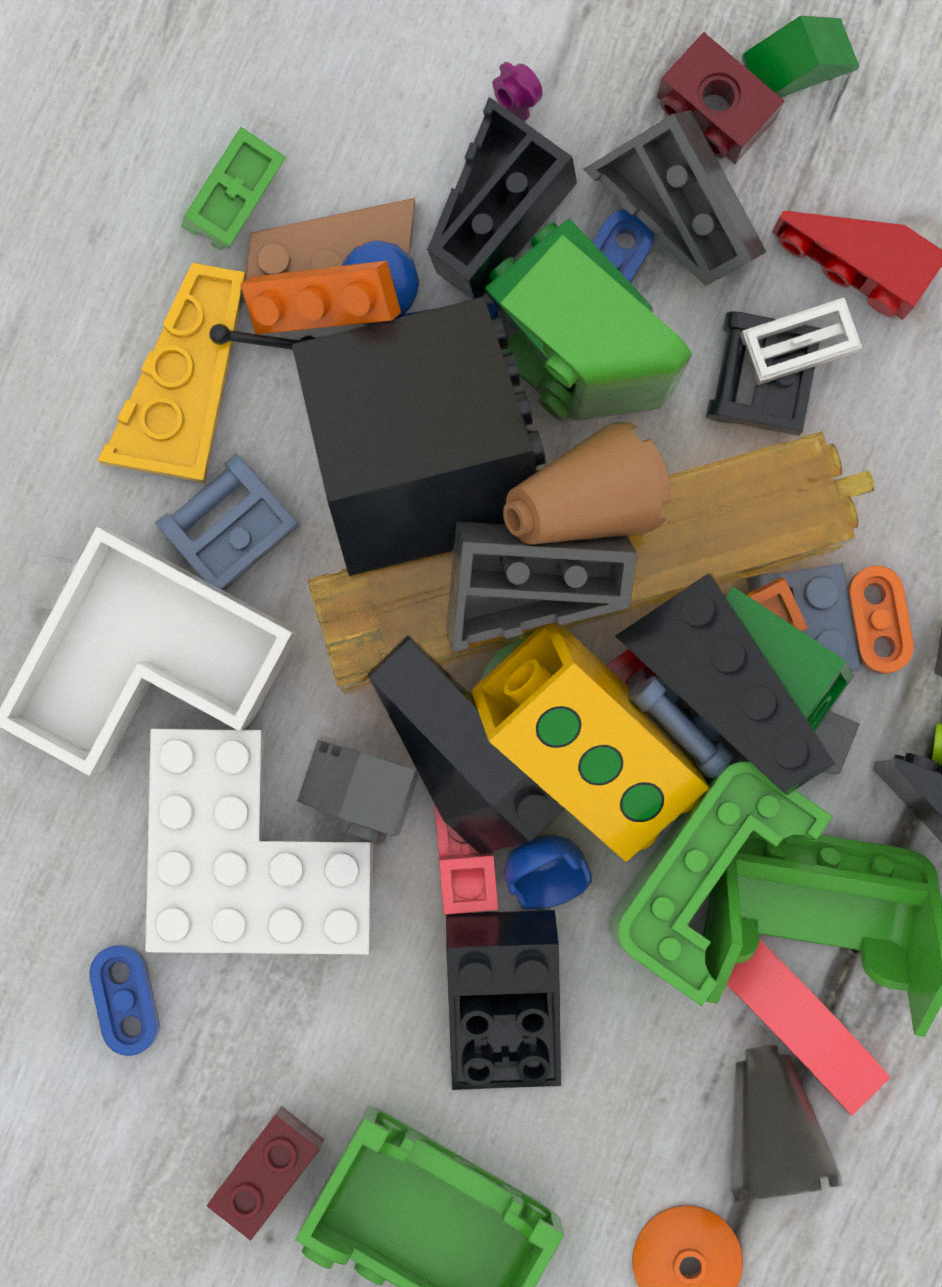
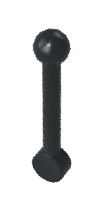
(221, 334)

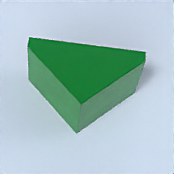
(802, 55)

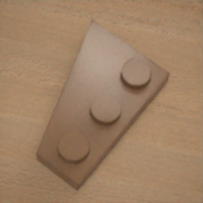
(328, 239)

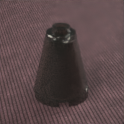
(775, 1131)

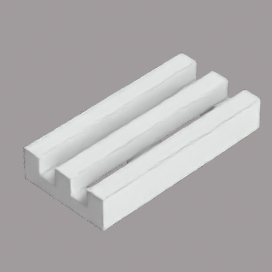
(758, 355)

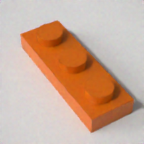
(321, 298)

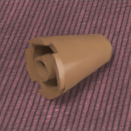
(593, 491)

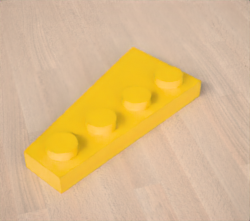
(179, 396)

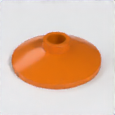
(681, 1234)

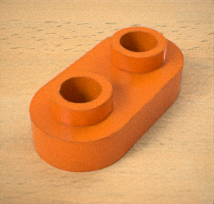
(881, 620)

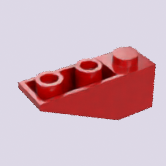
(874, 257)

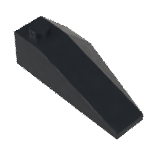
(466, 776)

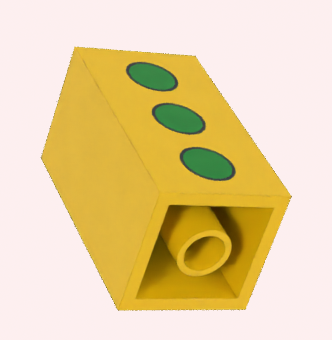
(586, 742)

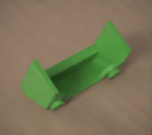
(593, 338)
(834, 896)

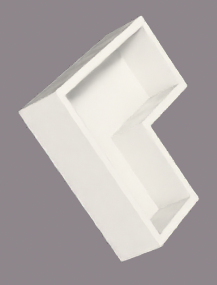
(132, 624)
(217, 877)

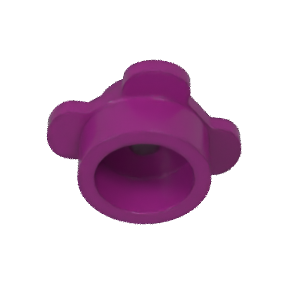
(517, 89)

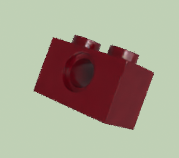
(712, 71)
(266, 1173)

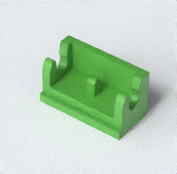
(233, 189)

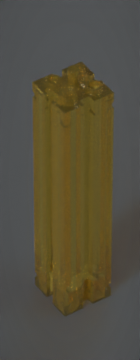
(720, 521)

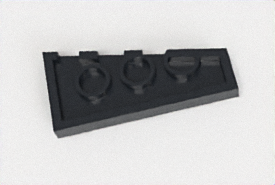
(721, 673)

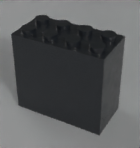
(416, 430)

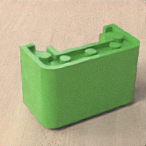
(689, 861)
(425, 1215)

